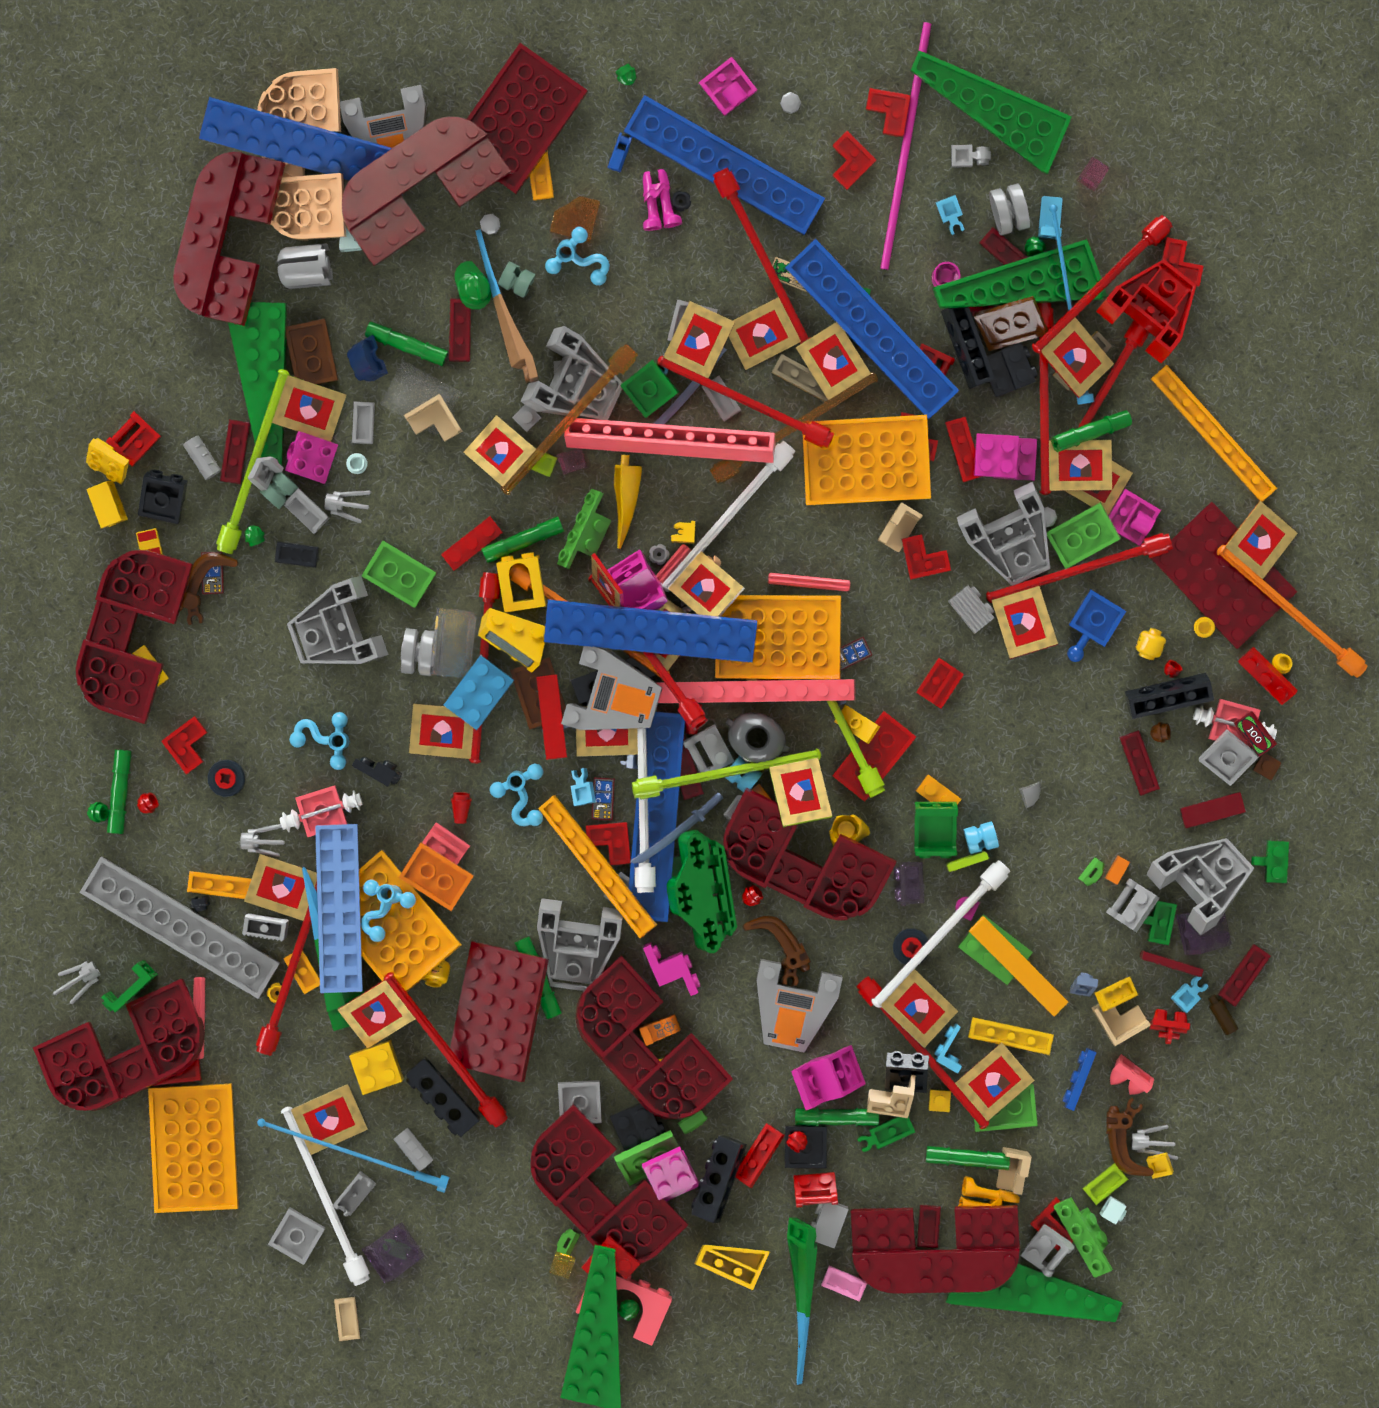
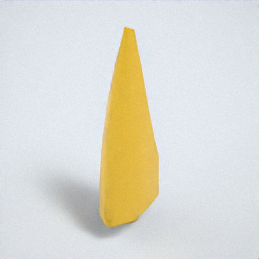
(626, 488)

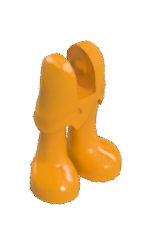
(996, 1197)

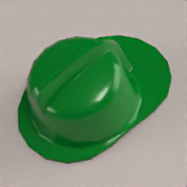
(472, 286)

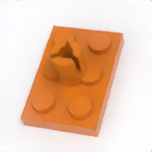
(436, 876)

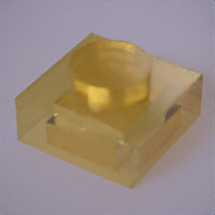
(562, 1265)

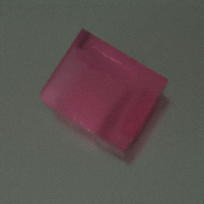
(1093, 174)
(572, 461)

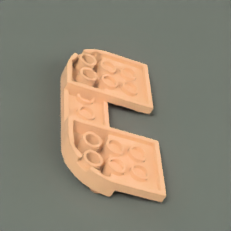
(313, 203)

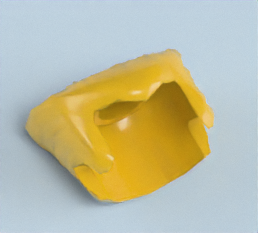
(849, 826)

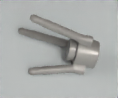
(334, 503)
(251, 840)
(87, 973)
(1141, 1141)

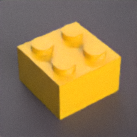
(376, 1067)

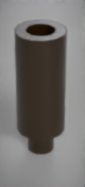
(1222, 1015)

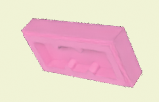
(844, 1283)

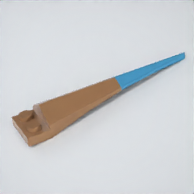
(516, 348)

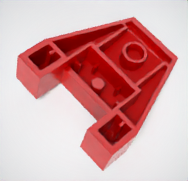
(1157, 301)

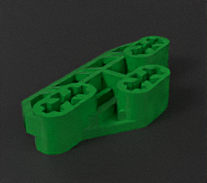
(696, 889)

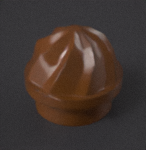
(1161, 732)

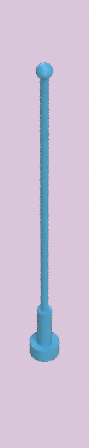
(1086, 397)
(441, 1183)

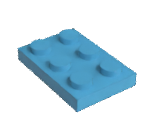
(478, 692)

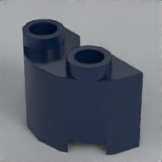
(364, 360)

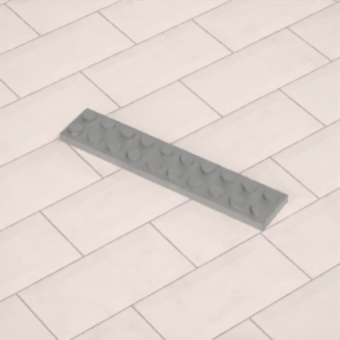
(179, 927)

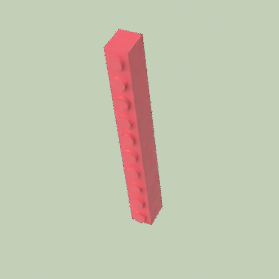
(671, 440)
(763, 691)

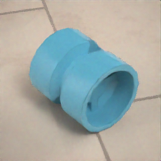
(747, 780)
(981, 837)

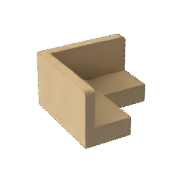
(434, 413)
(899, 526)
(1121, 1026)
(892, 1103)
(1019, 1169)

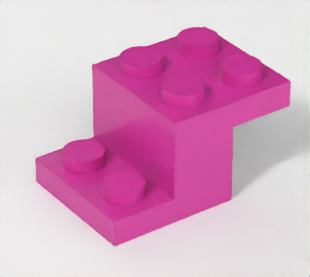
(1005, 457)
(638, 583)
(671, 968)
(828, 1077)
(671, 1174)

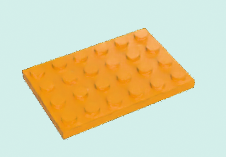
(869, 461)
(793, 638)
(414, 936)
(193, 1148)

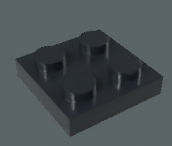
(816, 1149)

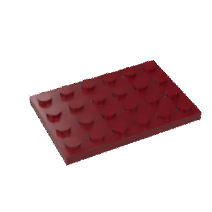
(526, 112)
(1213, 583)
(498, 1010)

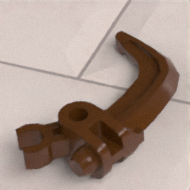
(200, 569)
(795, 953)
(1117, 1124)

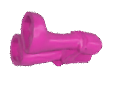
(650, 194)

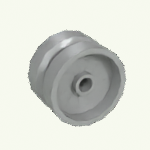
(1009, 209)
(415, 652)

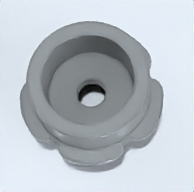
(659, 559)

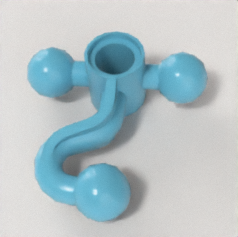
(578, 235)
(339, 721)
(499, 789)
(372, 888)

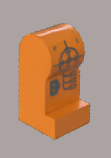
(659, 1029)

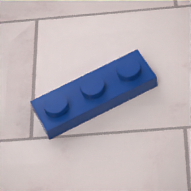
(1078, 1078)

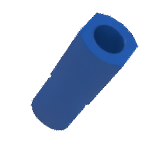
(618, 156)

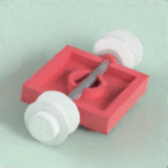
(1225, 717)
(321, 808)

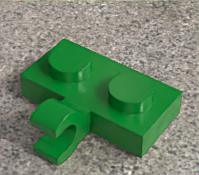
(1275, 861)
(1161, 922)

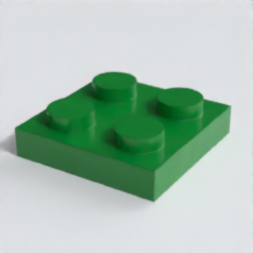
(649, 388)

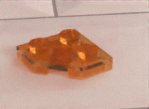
(578, 213)

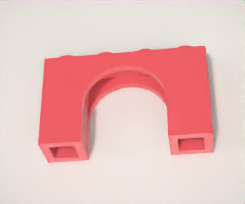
(654, 1304)

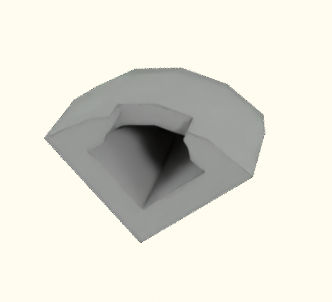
(1030, 794)

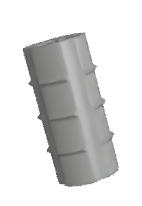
(202, 457)
(413, 1149)

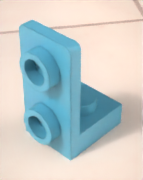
(1046, 223)
(949, 1061)

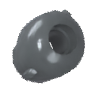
(741, 727)

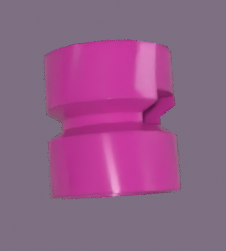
(945, 273)

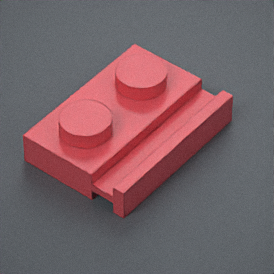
(446, 843)

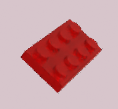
(882, 752)

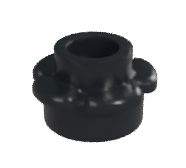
(680, 206)
(200, 904)

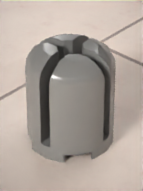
(304, 266)

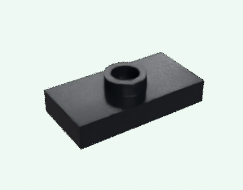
(296, 554)

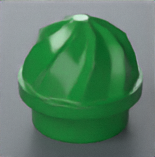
(626, 75)
(1034, 246)
(254, 535)
(98, 812)
(628, 1309)

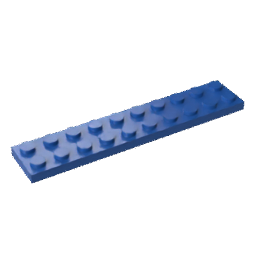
(287, 139)
(709, 154)
(871, 329)
(650, 631)
(664, 761)

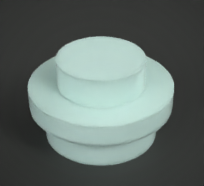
(356, 463)

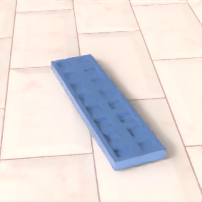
(338, 908)

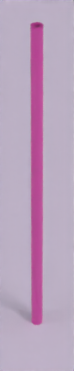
(904, 155)

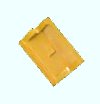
(107, 504)
(688, 533)

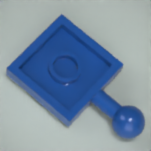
(1096, 621)

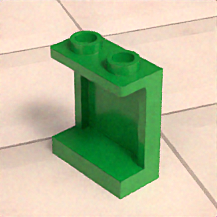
(935, 829)
(146, 975)

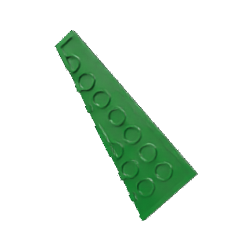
(1015, 119)
(1028, 277)
(259, 356)
(1036, 1293)
(594, 1356)

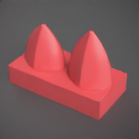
(1139, 1079)

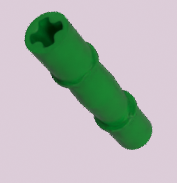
(406, 343)
(1090, 431)
(522, 539)
(119, 791)
(548, 1000)
(855, 1117)
(968, 1158)

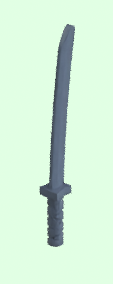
(681, 399)
(698, 815)

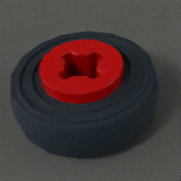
(232, 776)
(908, 940)

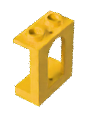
(533, 566)

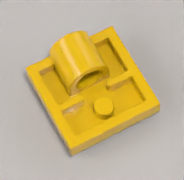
(104, 459)

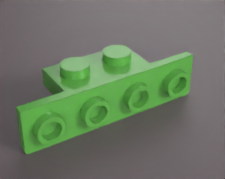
(587, 531)
(1086, 1235)

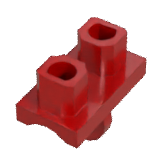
(1161, 1023)

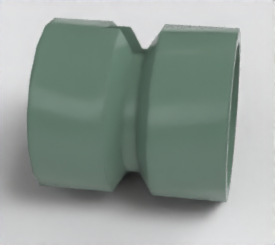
(516, 279)
(278, 490)

